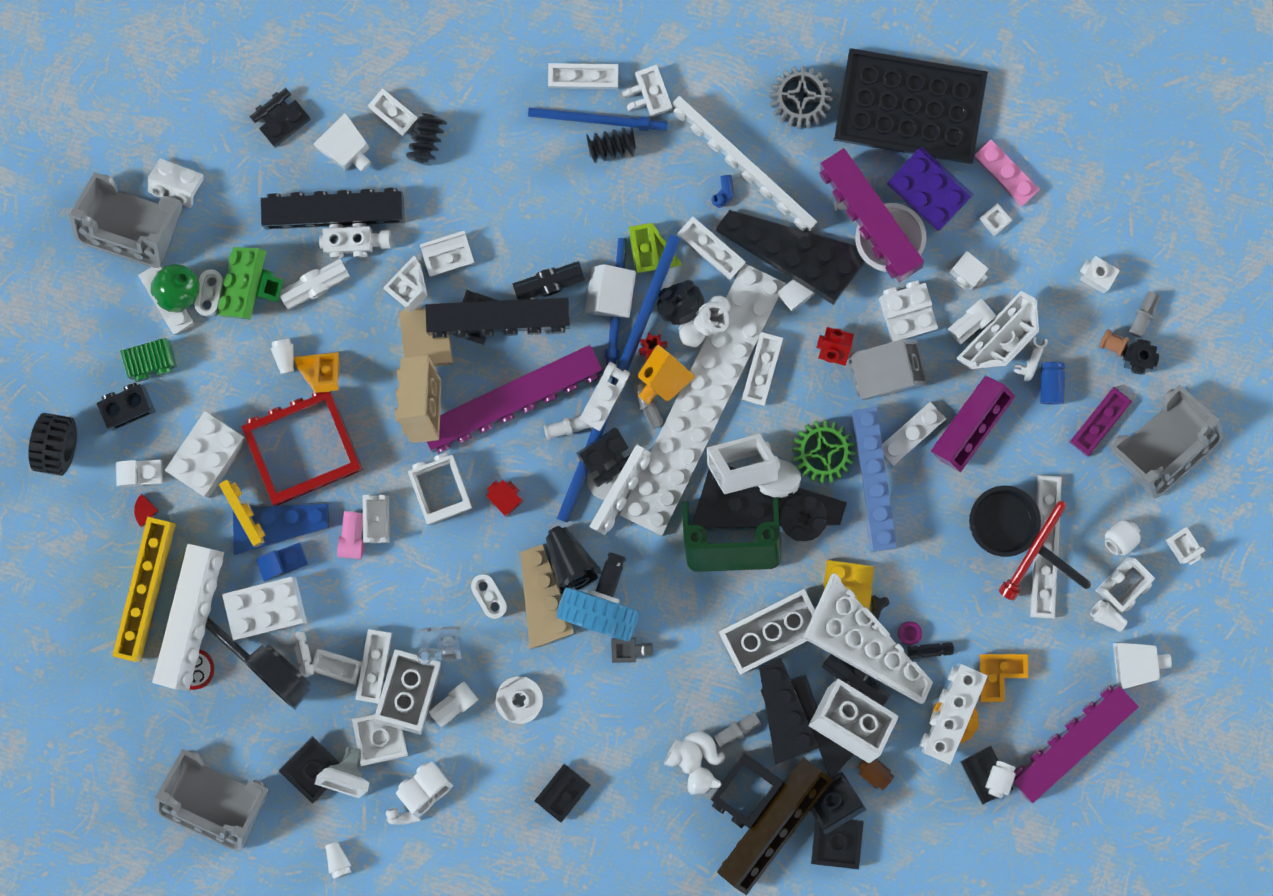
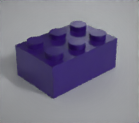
(930, 189)

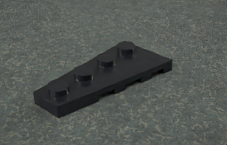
(785, 714)

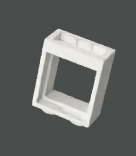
(746, 476)
(450, 511)

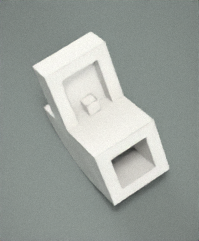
(139, 473)

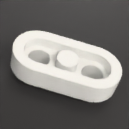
(209, 293)
(488, 597)

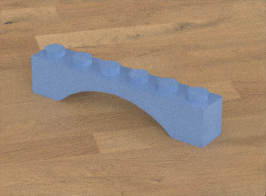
(874, 479)

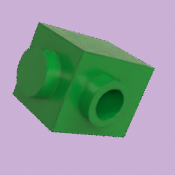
(269, 287)

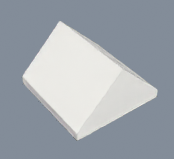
(610, 291)

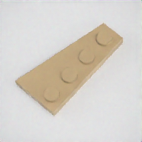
(541, 599)

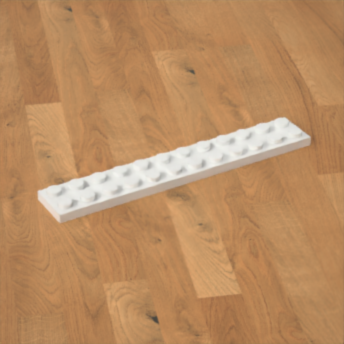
(702, 401)

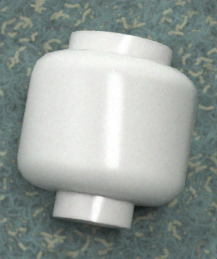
(1122, 537)

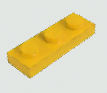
(243, 512)

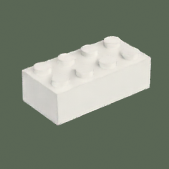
(768, 632)

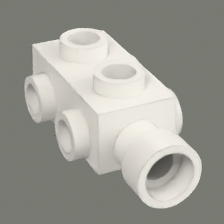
(346, 241)

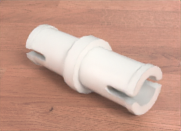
(565, 427)

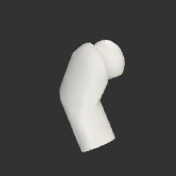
(405, 818)

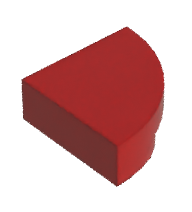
(143, 509)

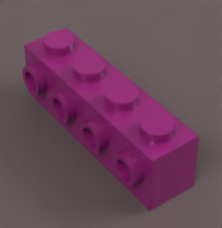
(969, 427)

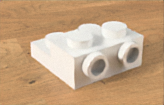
(908, 311)

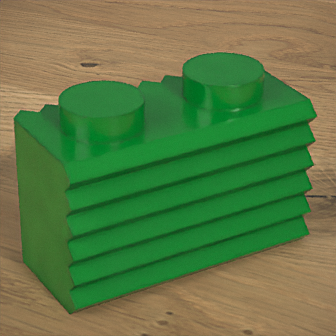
(148, 359)

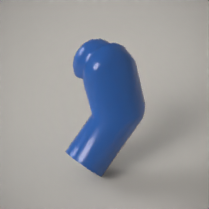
(724, 196)

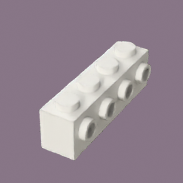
(953, 714)

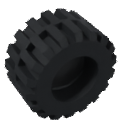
(52, 444)

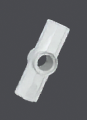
(314, 284)

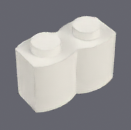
(423, 789)

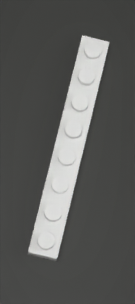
(750, 171)

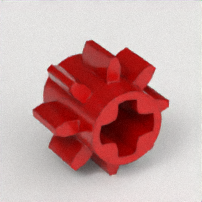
(650, 342)

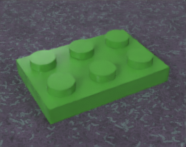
(241, 283)

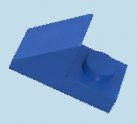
(281, 561)

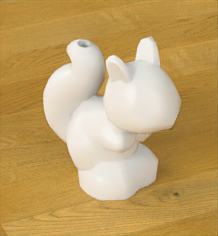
(711, 319)
(689, 755)

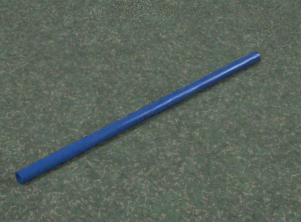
(624, 364)

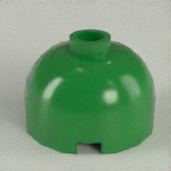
(175, 288)

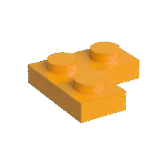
(997, 668)

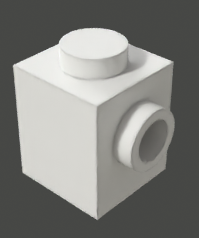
(969, 272)
(1098, 274)

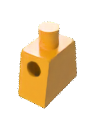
(663, 376)

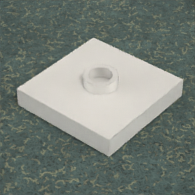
(378, 741)

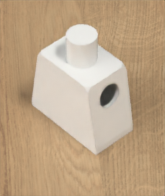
(344, 145)
(1138, 664)

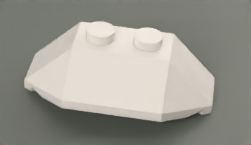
(1004, 335)

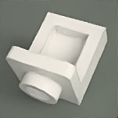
(1185, 546)

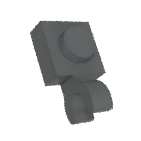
(626, 651)

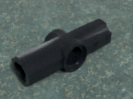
(549, 281)
(855, 679)

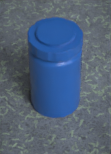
(1052, 383)

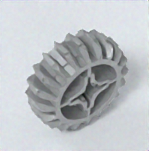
(790, 97)

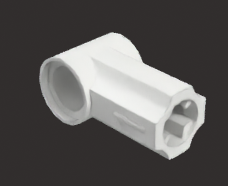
(975, 318)
(457, 701)

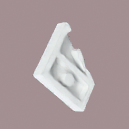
(408, 285)

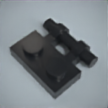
(285, 122)
(602, 451)

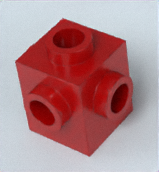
(835, 346)

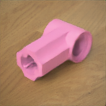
(351, 541)

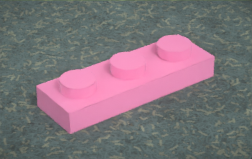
(1006, 173)

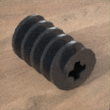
(425, 138)
(611, 145)

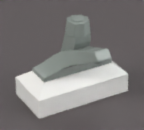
(345, 775)

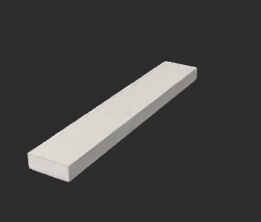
(1043, 572)

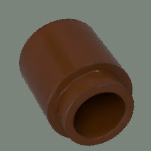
(875, 773)

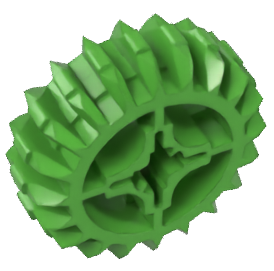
(843, 446)

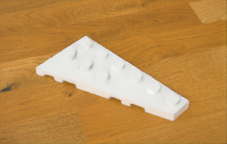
(859, 639)

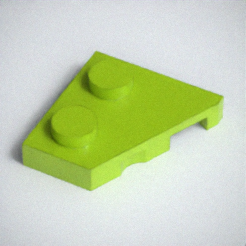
(647, 247)

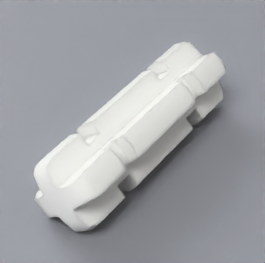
(302, 654)

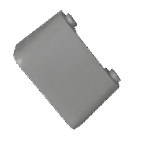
(124, 222)
(1169, 442)
(209, 801)

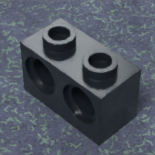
(127, 413)

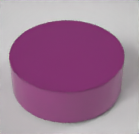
(909, 633)

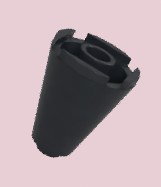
(570, 560)

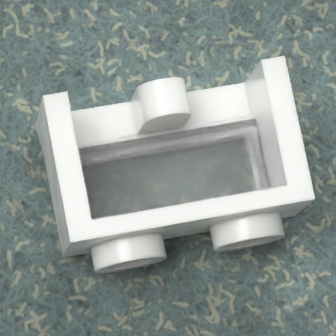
(1125, 584)

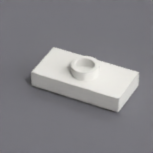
(336, 666)

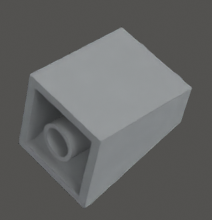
(888, 369)

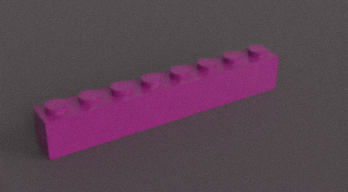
(516, 397)

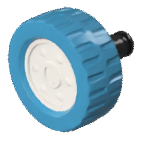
(598, 608)

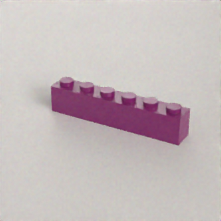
(871, 215)
(1073, 743)

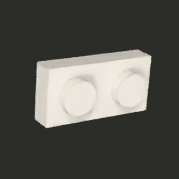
(393, 112)

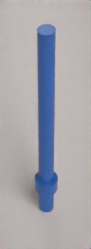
(643, 123)
(612, 352)

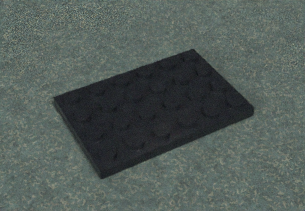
(910, 105)

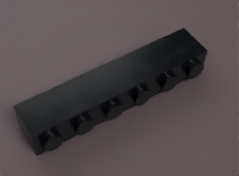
(328, 209)
(497, 316)

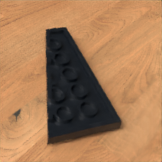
(808, 258)
(751, 507)

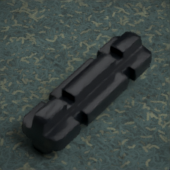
(930, 650)

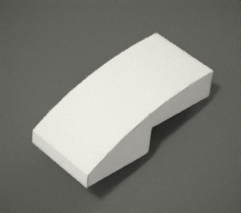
(794, 295)

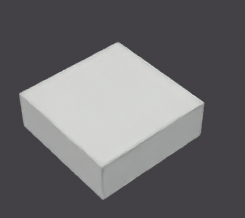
(995, 219)

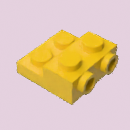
(854, 577)

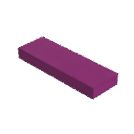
(1100, 421)

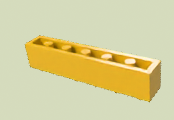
(144, 589)

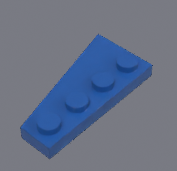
(281, 524)

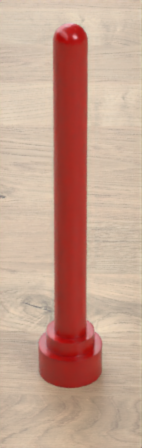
(1011, 588)

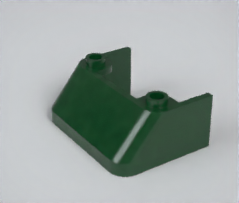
(756, 555)

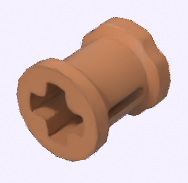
(1114, 343)

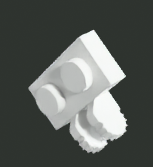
(653, 92)

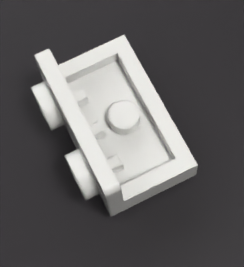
(174, 181)

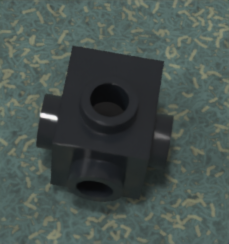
(1132, 357)

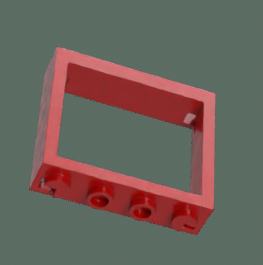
(315, 483)

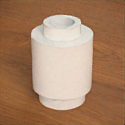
(1000, 779)

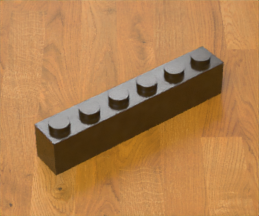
(774, 826)

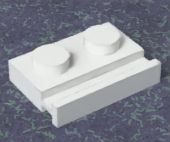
(447, 254)

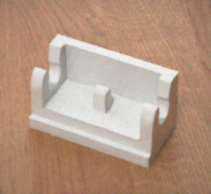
(376, 519)

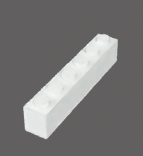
(188, 617)

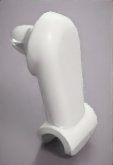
(1029, 370)

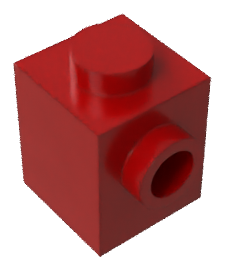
(504, 496)

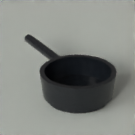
(1008, 522)
(269, 667)

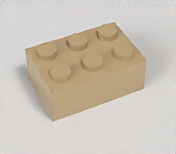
(418, 399)

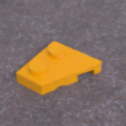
(320, 371)

